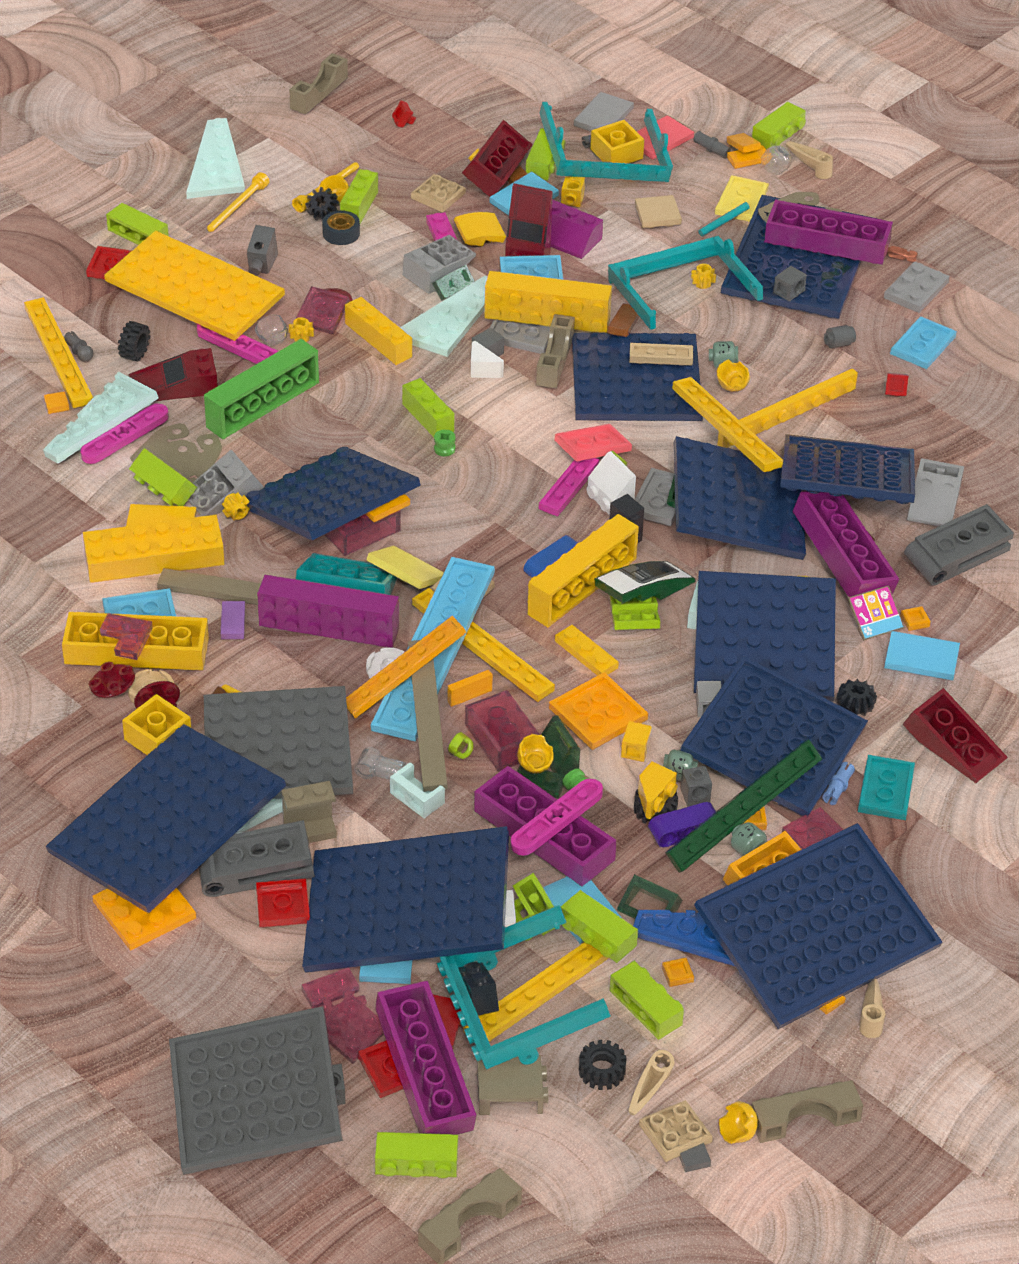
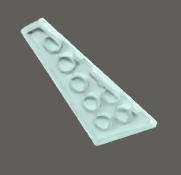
(216, 163)
(449, 321)
(102, 413)

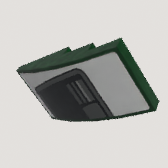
(644, 581)

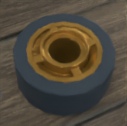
(341, 227)

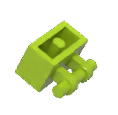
(532, 898)

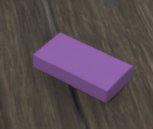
(233, 620)

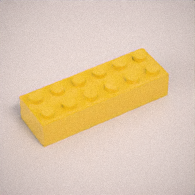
(538, 298)
(153, 546)
(573, 574)
(171, 644)

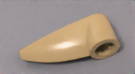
(814, 158)
(872, 1012)
(651, 1079)

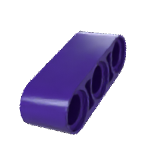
(675, 825)

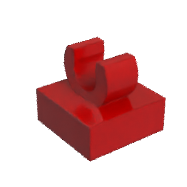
(403, 114)
(896, 384)

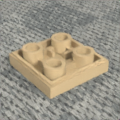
(438, 193)
(658, 211)
(675, 1127)

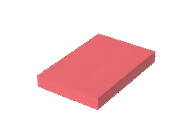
(676, 133)
(592, 442)

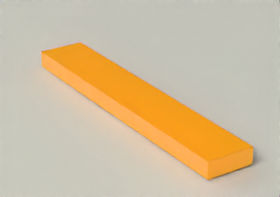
(404, 666)

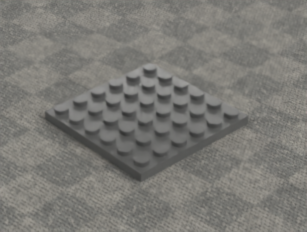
(287, 732)
(254, 1090)

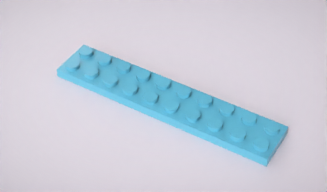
(456, 595)

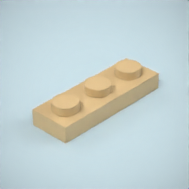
(661, 354)

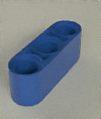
(548, 555)

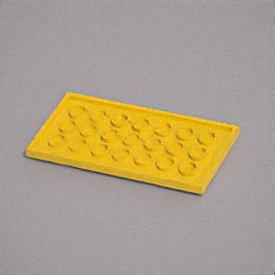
(195, 285)

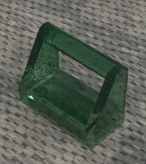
(564, 758)
(640, 884)

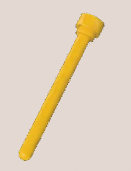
(259, 182)
(300, 201)

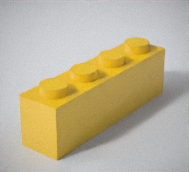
(378, 330)

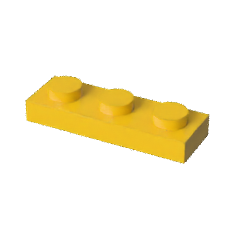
(586, 651)

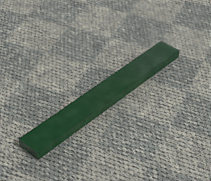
(743, 806)

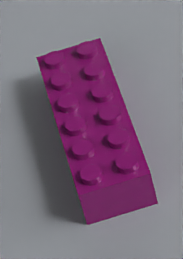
(828, 232)
(844, 543)
(328, 611)
(576, 851)
(425, 1060)

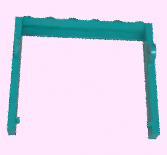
(608, 169)
(623, 271)
(525, 1043)

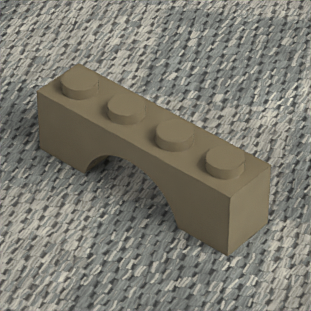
(331, 74)
(559, 343)
(835, 1102)
(493, 1196)

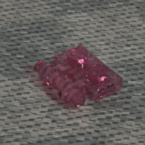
(331, 988)

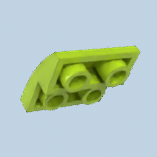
(635, 614)

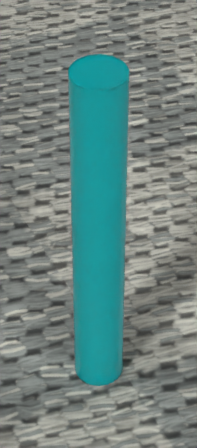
(723, 219)

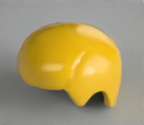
(336, 184)
(732, 375)
(535, 754)
(739, 1123)

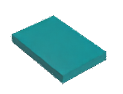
(886, 787)

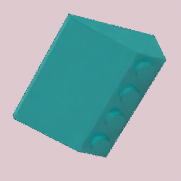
(346, 574)

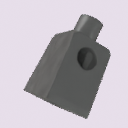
(262, 259)

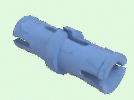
(838, 783)

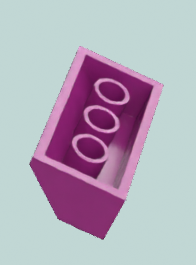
(574, 230)

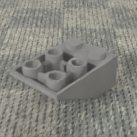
(435, 261)
(221, 479)
(936, 492)

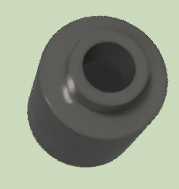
(840, 336)

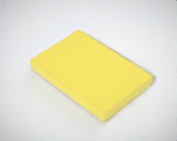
(739, 191)
(405, 566)

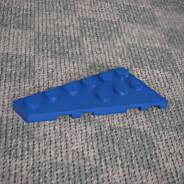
(680, 931)

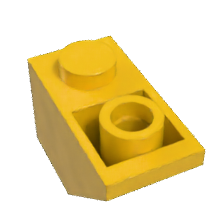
(655, 787)

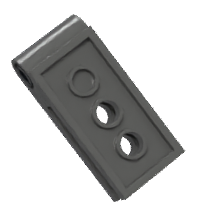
(959, 545)
(258, 856)

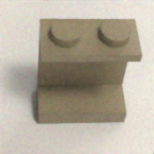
(313, 806)
(511, 1083)

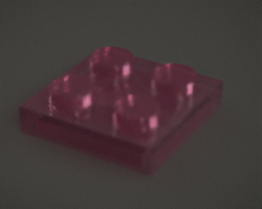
(323, 309)
(812, 828)

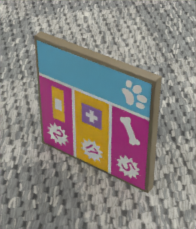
(875, 613)

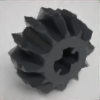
(321, 197)
(857, 697)

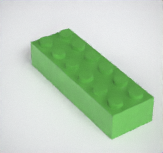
(261, 388)

